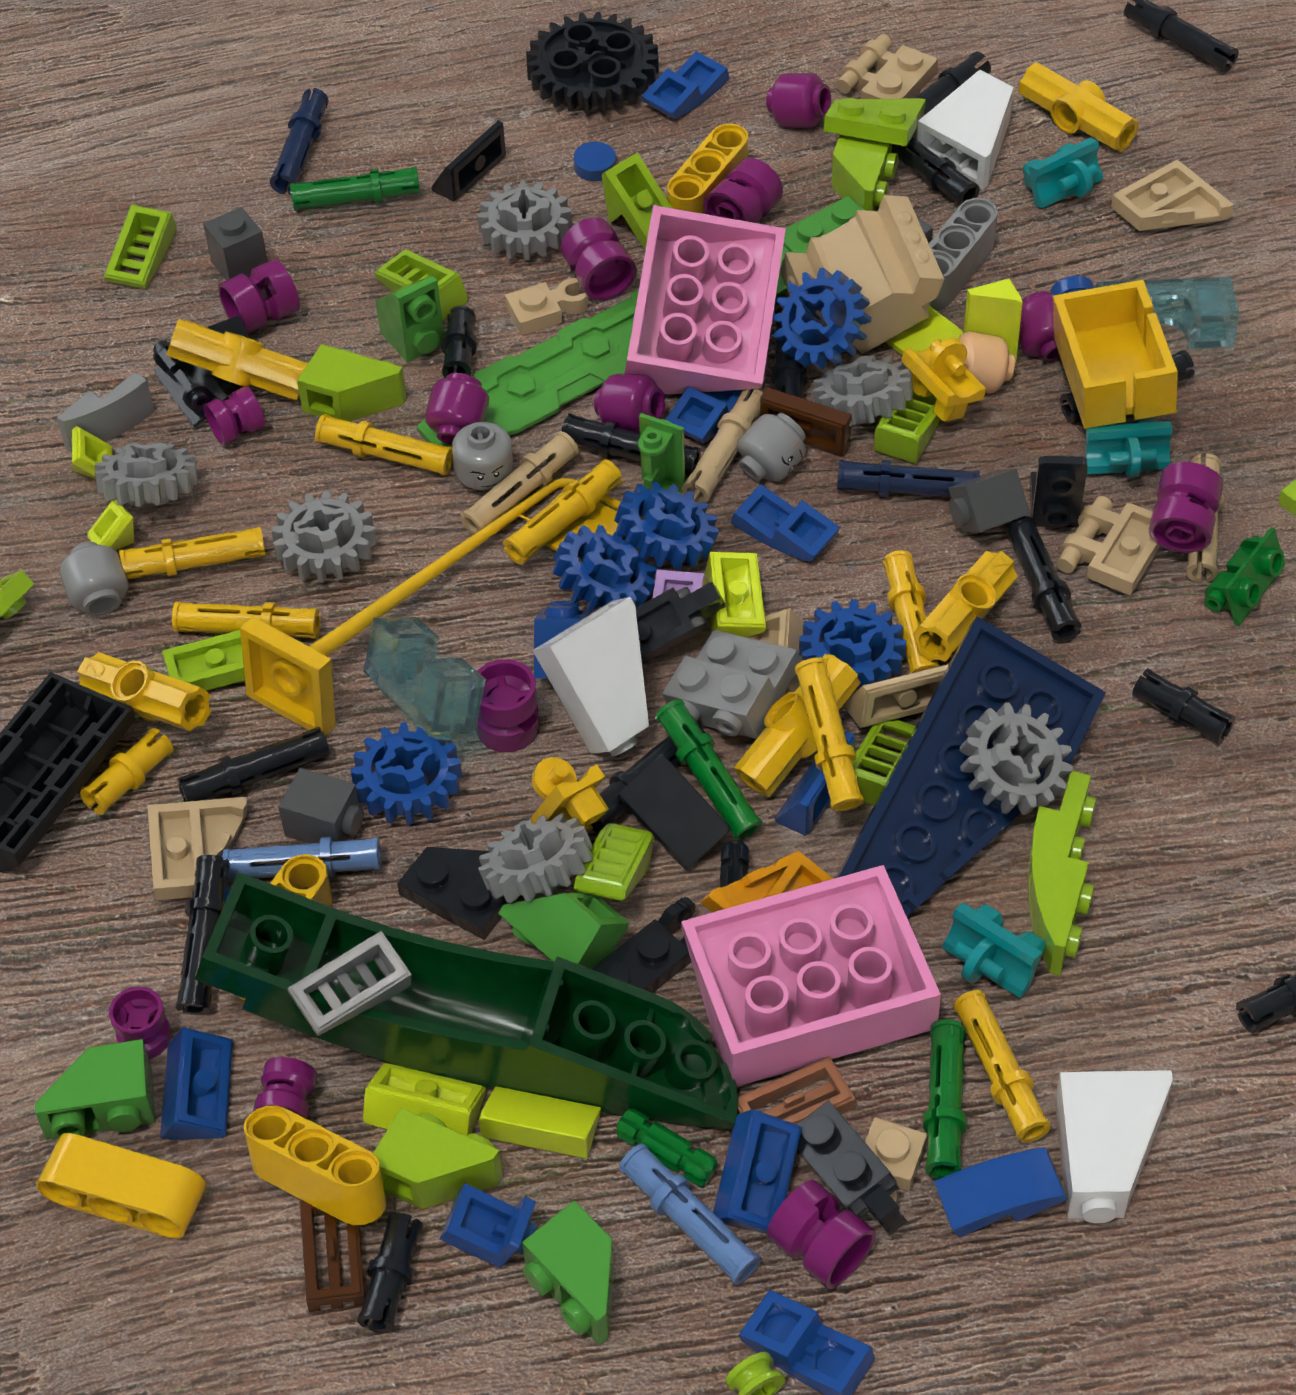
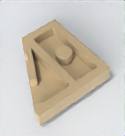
(1171, 199)
(185, 832)

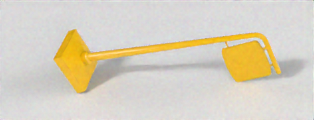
(298, 677)

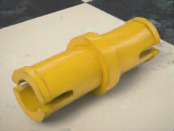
(126, 771)

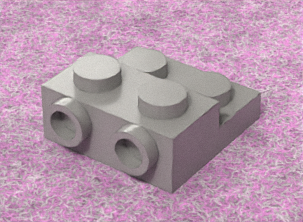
(733, 682)

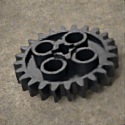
(592, 62)

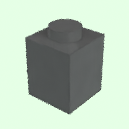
(235, 243)
(988, 501)
(320, 808)

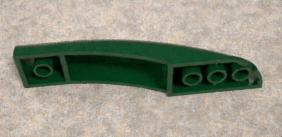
(476, 1012)

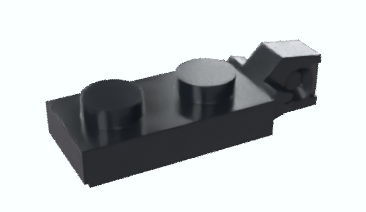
(675, 618)
(849, 1167)

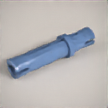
(363, 856)
(672, 1197)

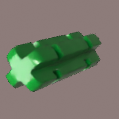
(667, 1146)

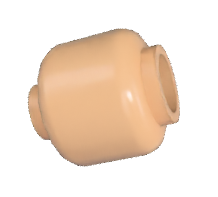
(988, 359)

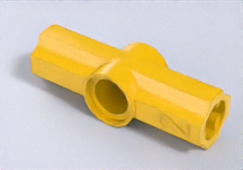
(1078, 107)
(236, 358)
(969, 597)
(147, 691)
(789, 733)

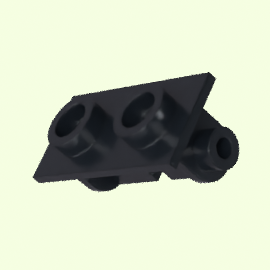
(186, 383)

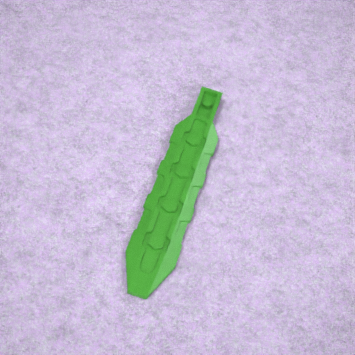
(591, 349)

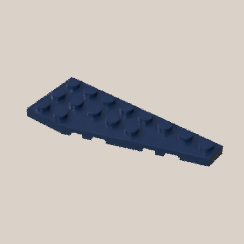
(926, 813)

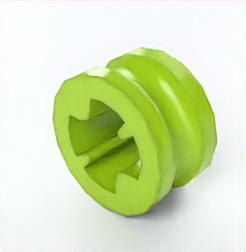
(755, 1376)

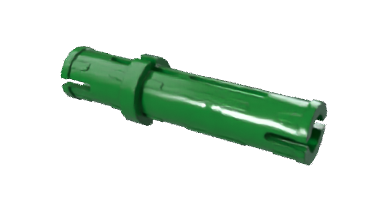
(364, 187)
(698, 753)
(944, 1118)

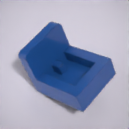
(488, 1225)

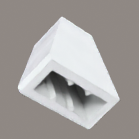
(970, 126)
(600, 676)
(1106, 1136)

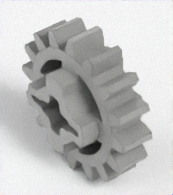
(524, 220)
(865, 388)
(146, 474)
(323, 536)
(1015, 760)
(535, 858)

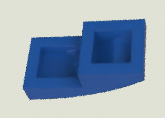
(688, 87)
(702, 411)
(791, 530)
(1000, 1187)
(806, 1347)

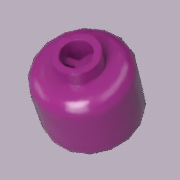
(798, 100)
(1036, 327)
(626, 397)
(455, 404)

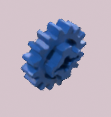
(803, 331)
(666, 525)
(603, 568)
(857, 639)
(406, 774)

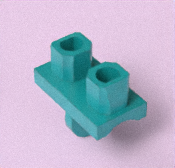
(1065, 173)
(1128, 447)
(993, 951)

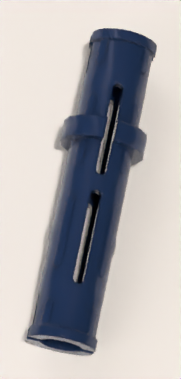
(304, 130)
(900, 479)

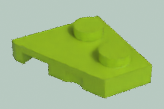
(875, 119)

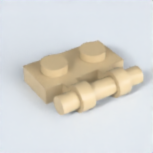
(898, 75)
(1124, 552)

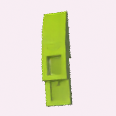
(1059, 875)

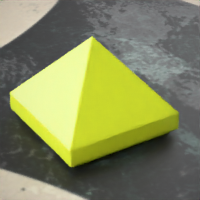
(87, 451)
(113, 527)

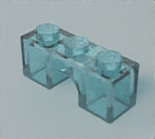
(1197, 306)
(434, 692)

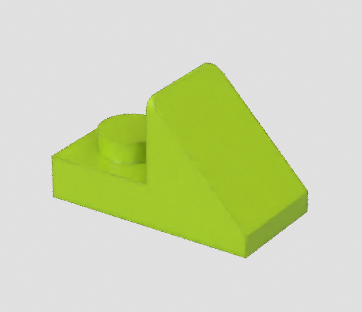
(632, 193)

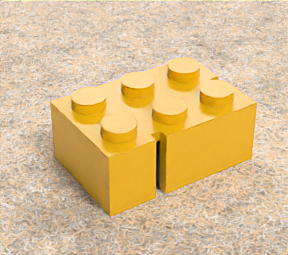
(1114, 354)

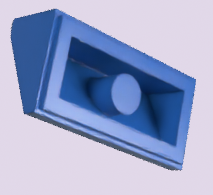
(807, 799)
(196, 1086)
(756, 1170)

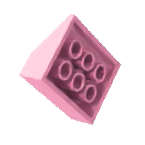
(705, 302)
(811, 975)

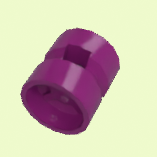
(745, 192)
(598, 259)
(262, 295)
(1186, 507)
(508, 706)
(814, 1228)

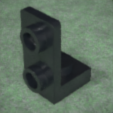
(1057, 491)

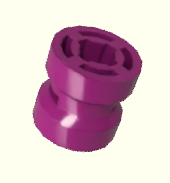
(234, 415)
(141, 1015)
(287, 1085)

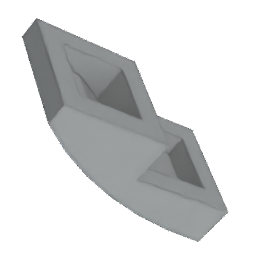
(109, 415)

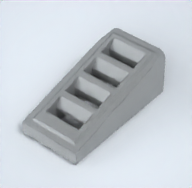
(374, 948)

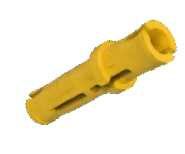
(367, 440)
(577, 500)
(192, 553)
(907, 601)
(229, 618)
(834, 753)
(1009, 1083)

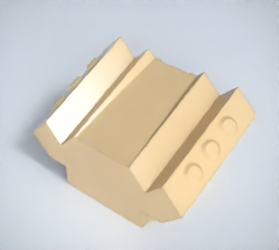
(886, 257)

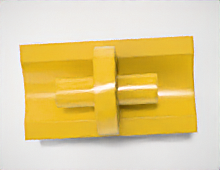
(943, 374)
(558, 785)

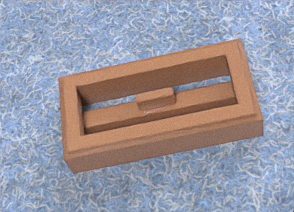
(795, 1081)

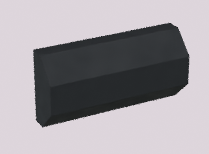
(49, 757)

